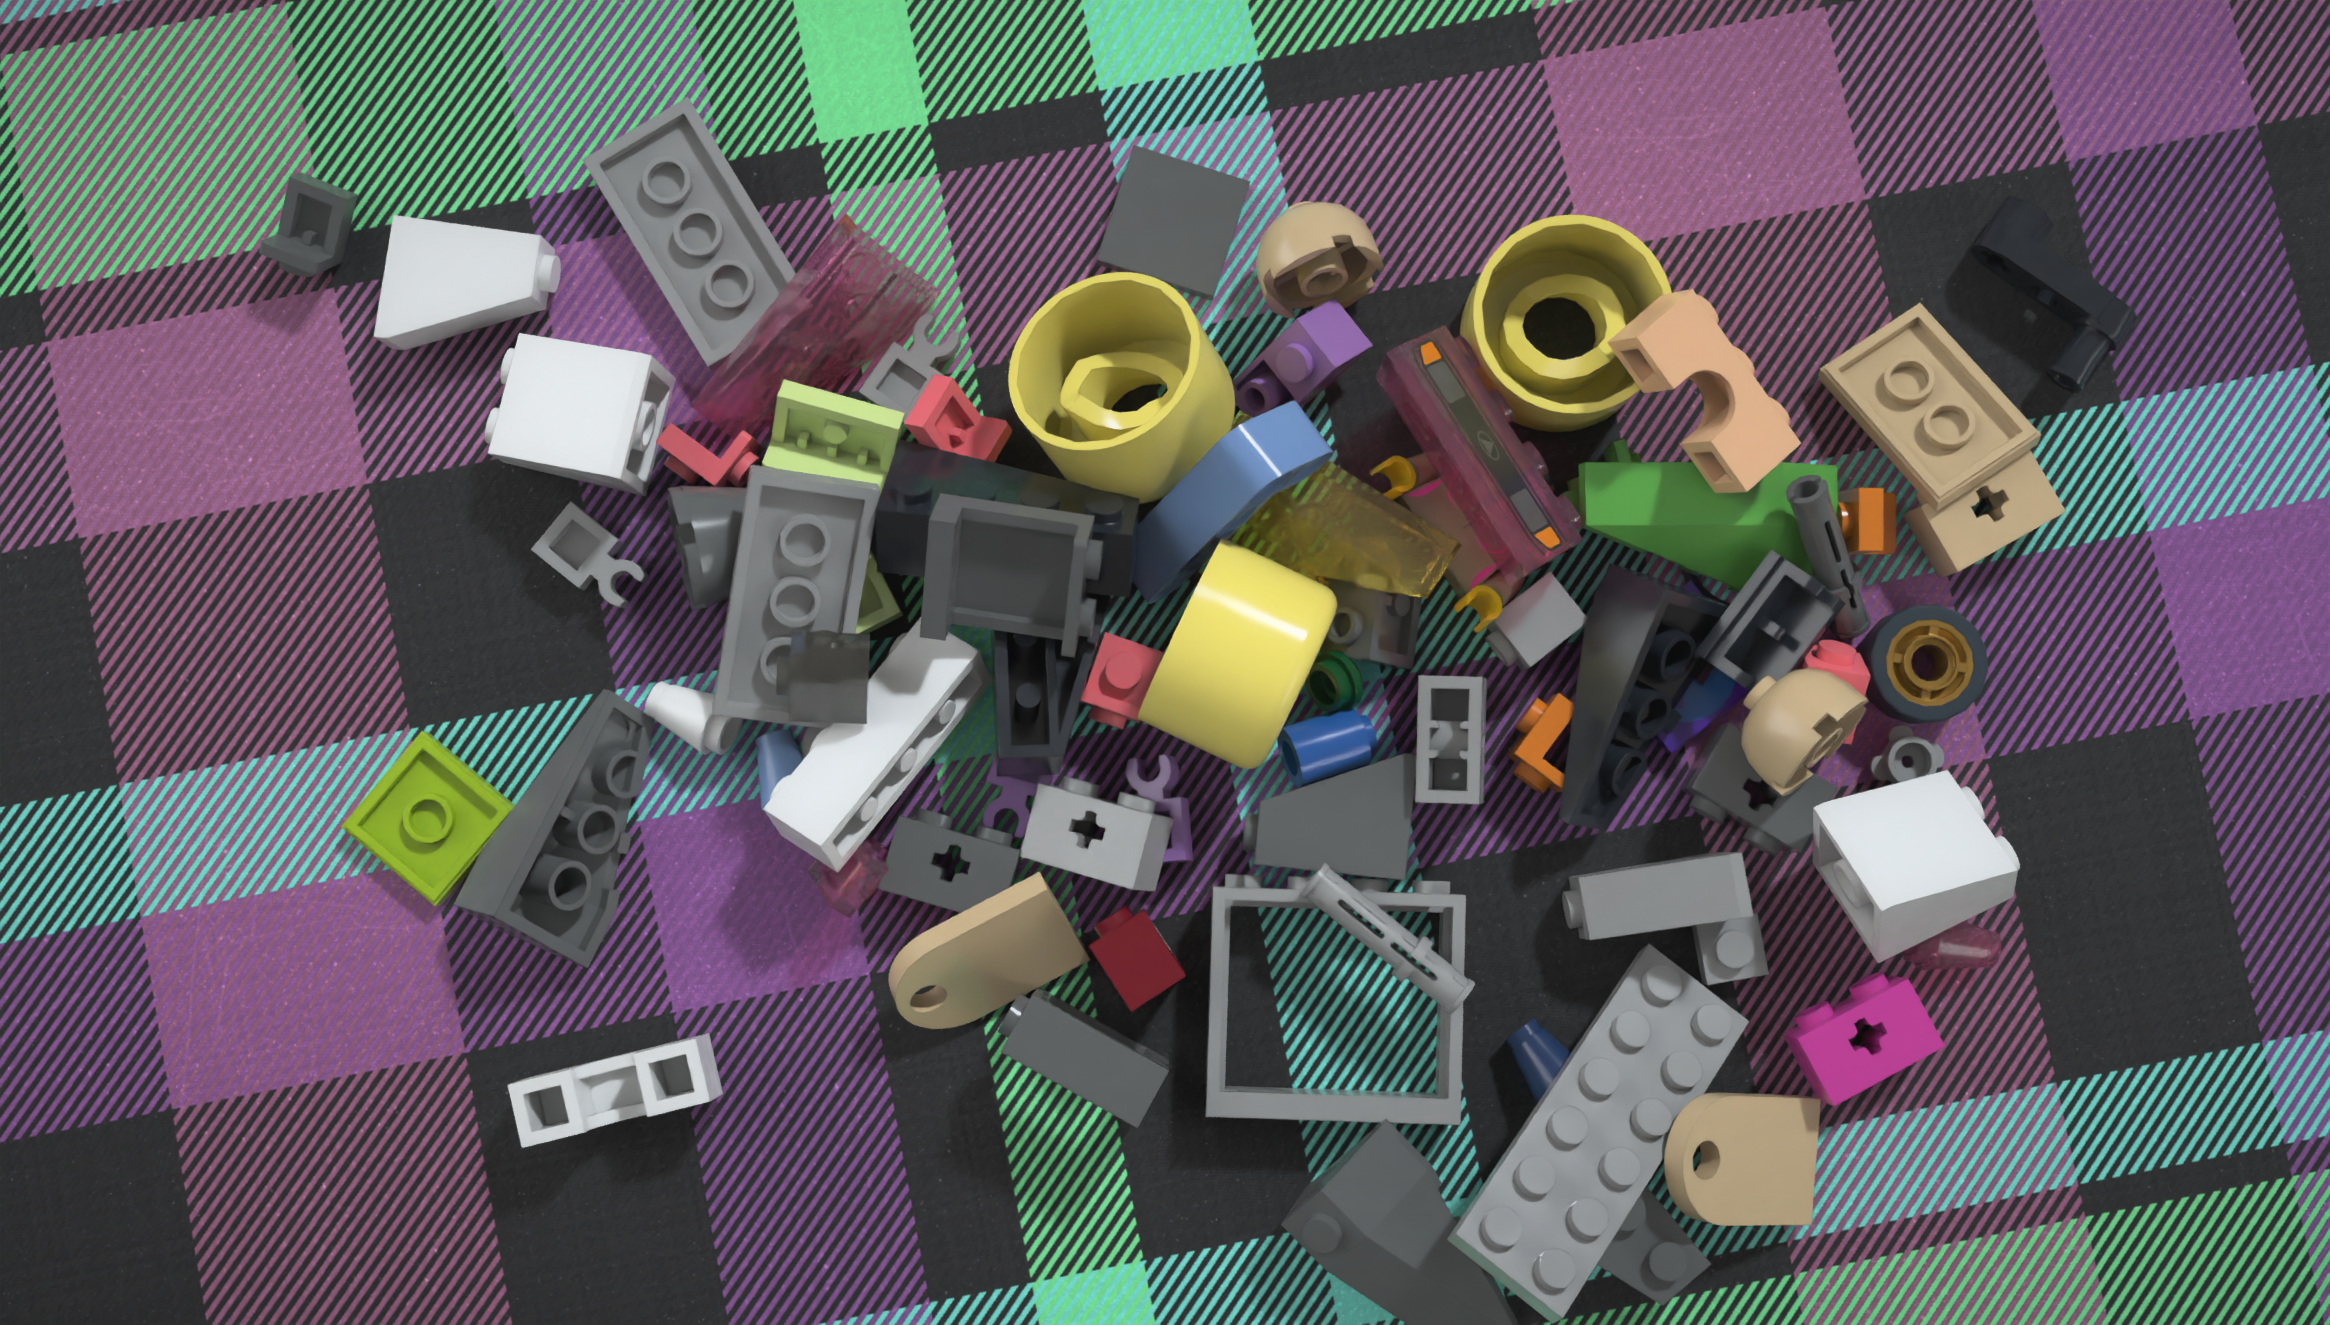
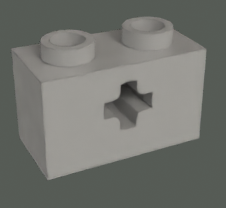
(1451, 739)
(1063, 837)

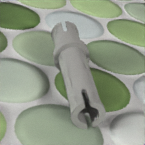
(1446, 987)

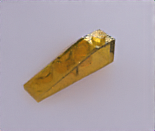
(1347, 533)

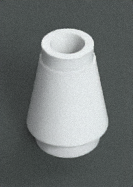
(691, 717)

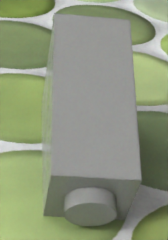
(1658, 896)

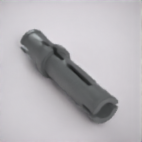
(1828, 553)

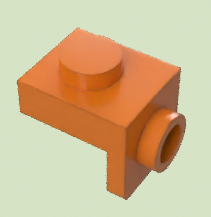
(1868, 521)
(1540, 728)

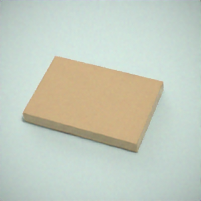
(1929, 407)

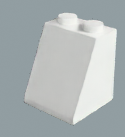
(580, 412)
(1911, 860)

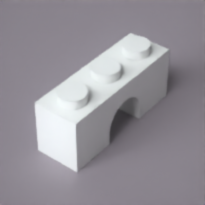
(615, 1090)

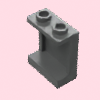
(1009, 570)

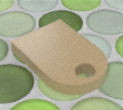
(985, 957)
(1752, 1162)

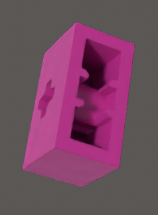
(1896, 1038)

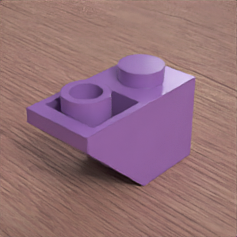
(1301, 360)

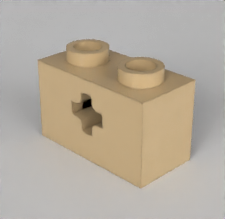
(2017, 503)

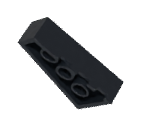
(924, 472)

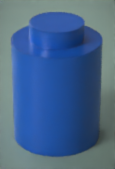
(1326, 746)

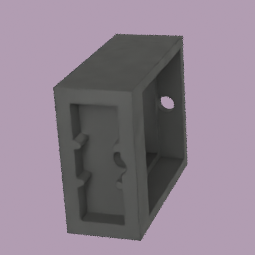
(1083, 1055)

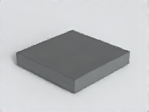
(1173, 222)

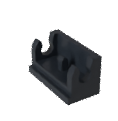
(1770, 623)

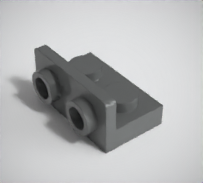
(1373, 625)

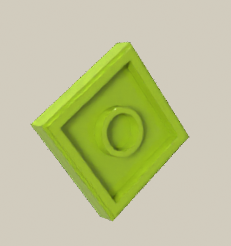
(429, 818)

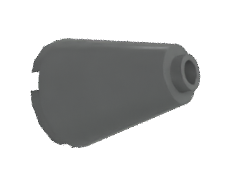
(706, 538)

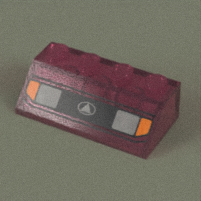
(1478, 453)

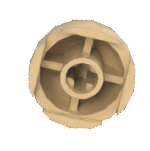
(1316, 256)
(1798, 724)

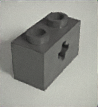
(1718, 794)
(916, 852)

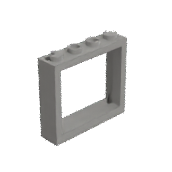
(1333, 1104)

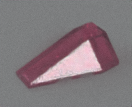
(822, 326)

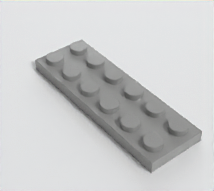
(1597, 1134)

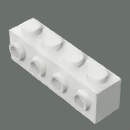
(864, 768)

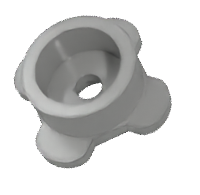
(1902, 743)

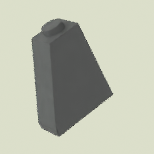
(1347, 821)

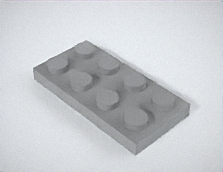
(693, 227)
(793, 571)

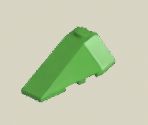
(1680, 517)

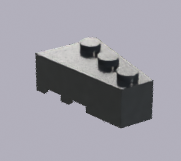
(1038, 696)

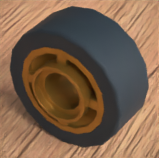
(1957, 664)

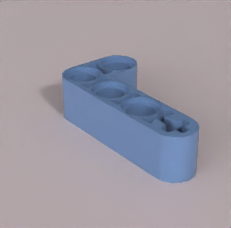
(1223, 494)

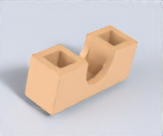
(1740, 427)

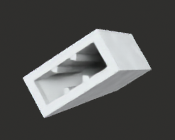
(459, 279)

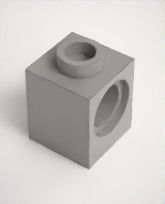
(1534, 623)

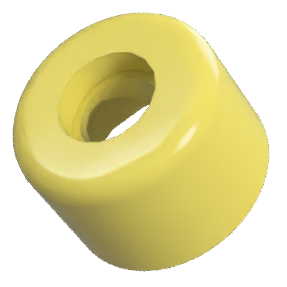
(1571, 259)
(1095, 348)
(1239, 656)

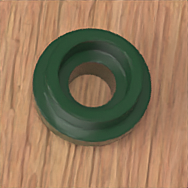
(1334, 682)

